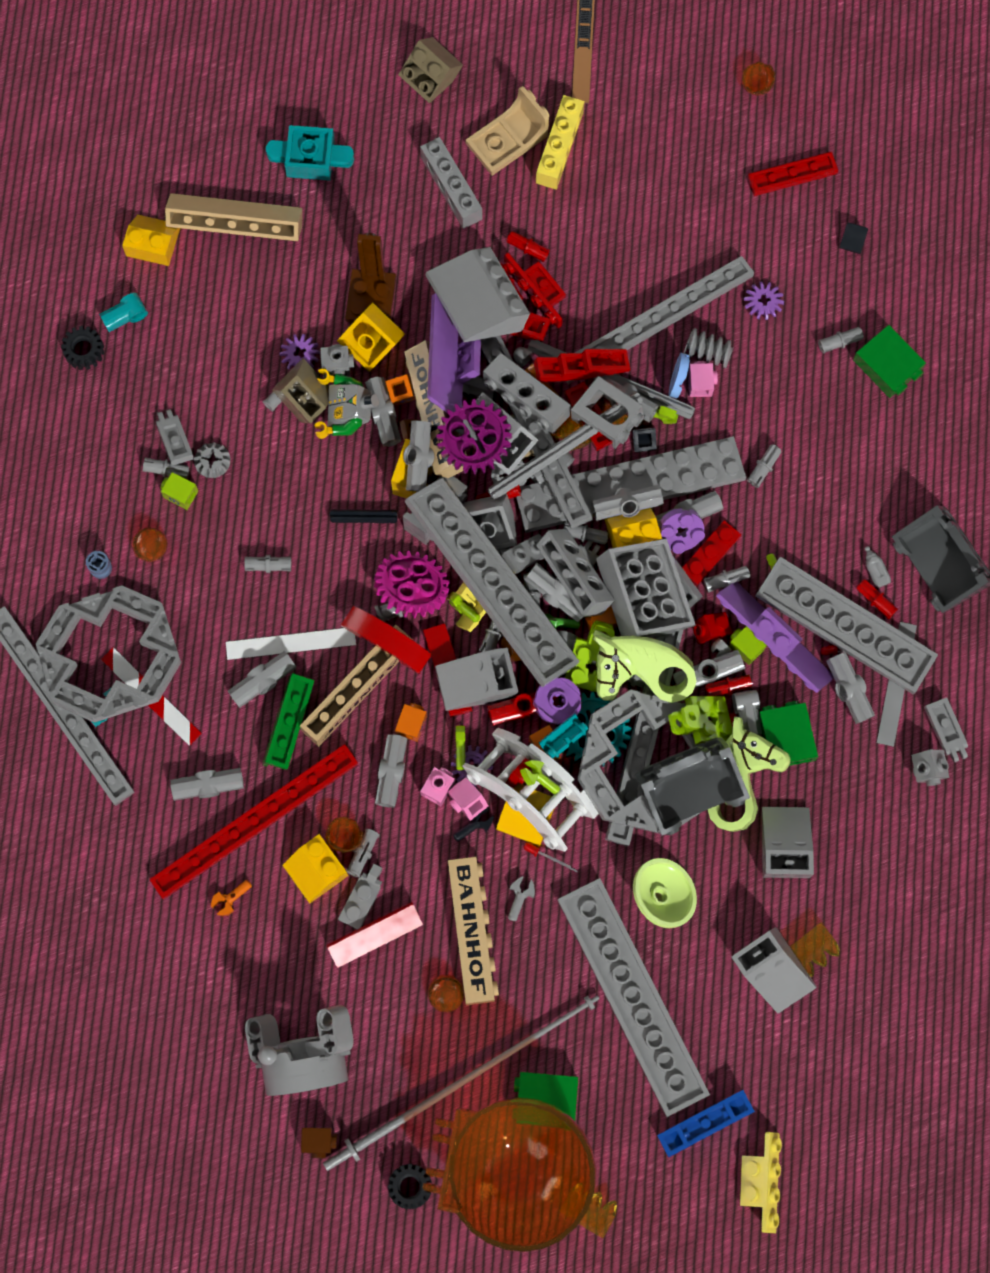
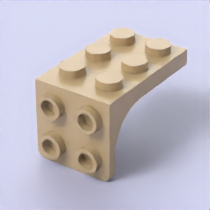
(511, 133)

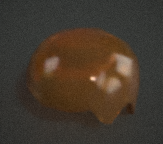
(758, 78)
(149, 544)
(343, 834)
(445, 993)

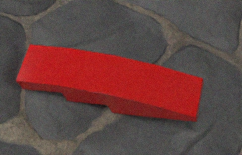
(582, 365)

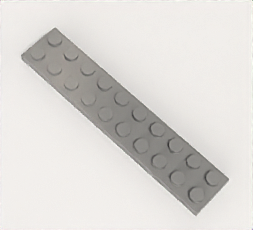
(675, 472)
(492, 582)
(633, 997)

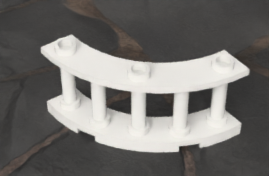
(509, 743)

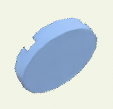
(679, 374)

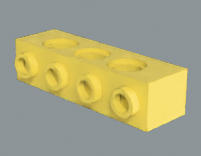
(560, 142)

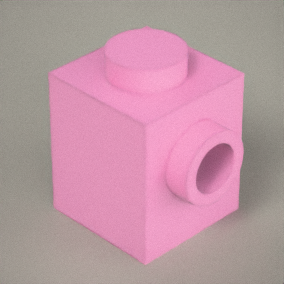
(702, 379)
(438, 785)
(467, 799)

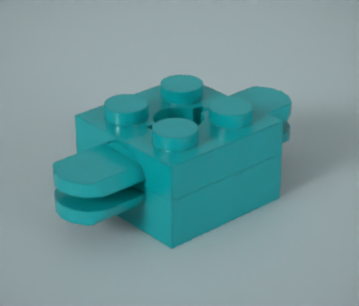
(311, 144)

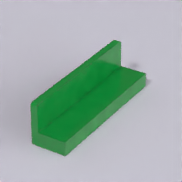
(288, 721)

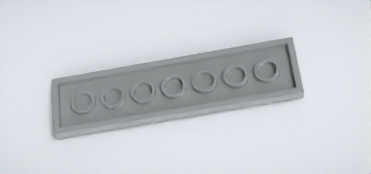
(846, 625)

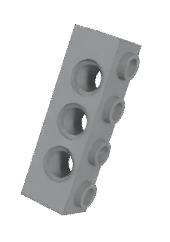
(451, 182)
(522, 382)
(575, 572)

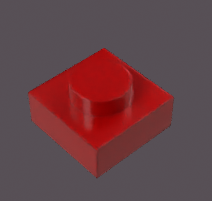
(516, 776)

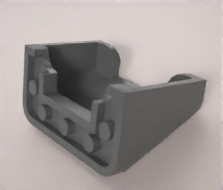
(943, 558)
(691, 784)

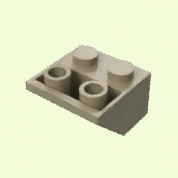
(430, 68)
(303, 392)

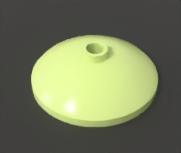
(673, 889)

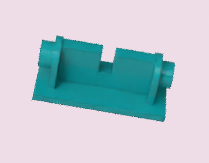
(564, 734)

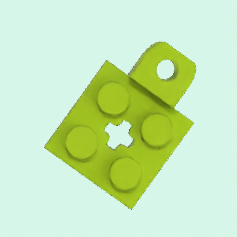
(586, 652)
(695, 720)

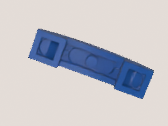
(705, 1123)

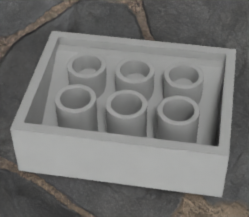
(478, 295)
(645, 589)

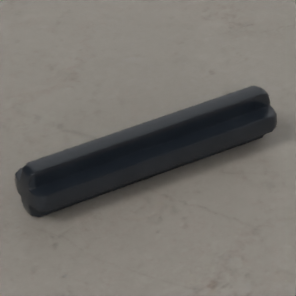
(362, 516)

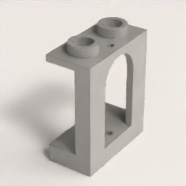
(617, 433)

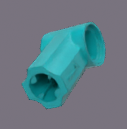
(128, 310)

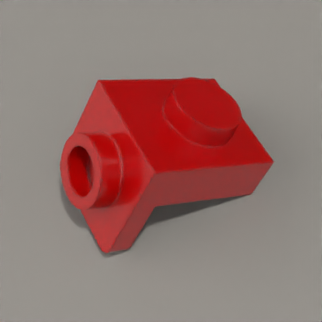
(712, 627)

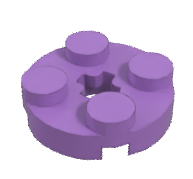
(682, 518)
(544, 703)

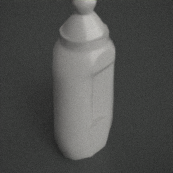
(877, 569)

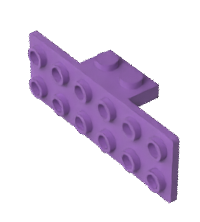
(450, 359)
(776, 635)

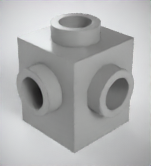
(336, 360)
(930, 767)

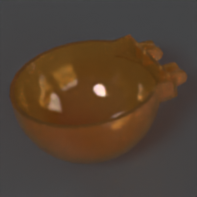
(516, 1173)

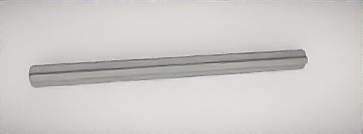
(656, 397)
(556, 451)

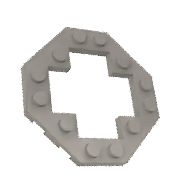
(121, 696)
(599, 750)

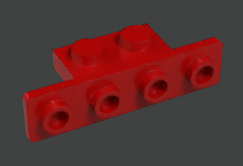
(540, 285)

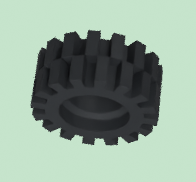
(82, 335)
(395, 1192)

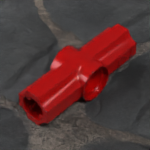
(508, 710)

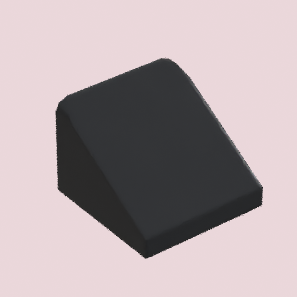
(853, 238)
(644, 438)

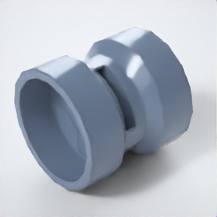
(99, 569)

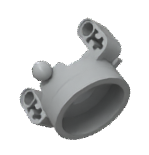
(302, 1062)

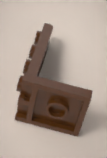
(371, 282)

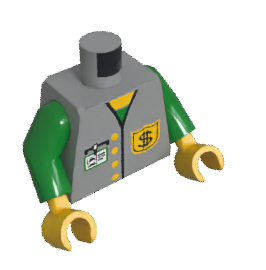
(347, 406)

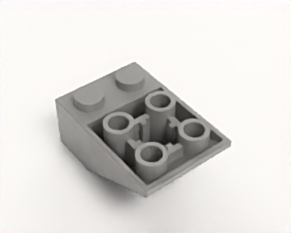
(521, 440)
(477, 679)
(787, 843)
(774, 970)

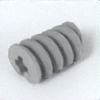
(709, 348)

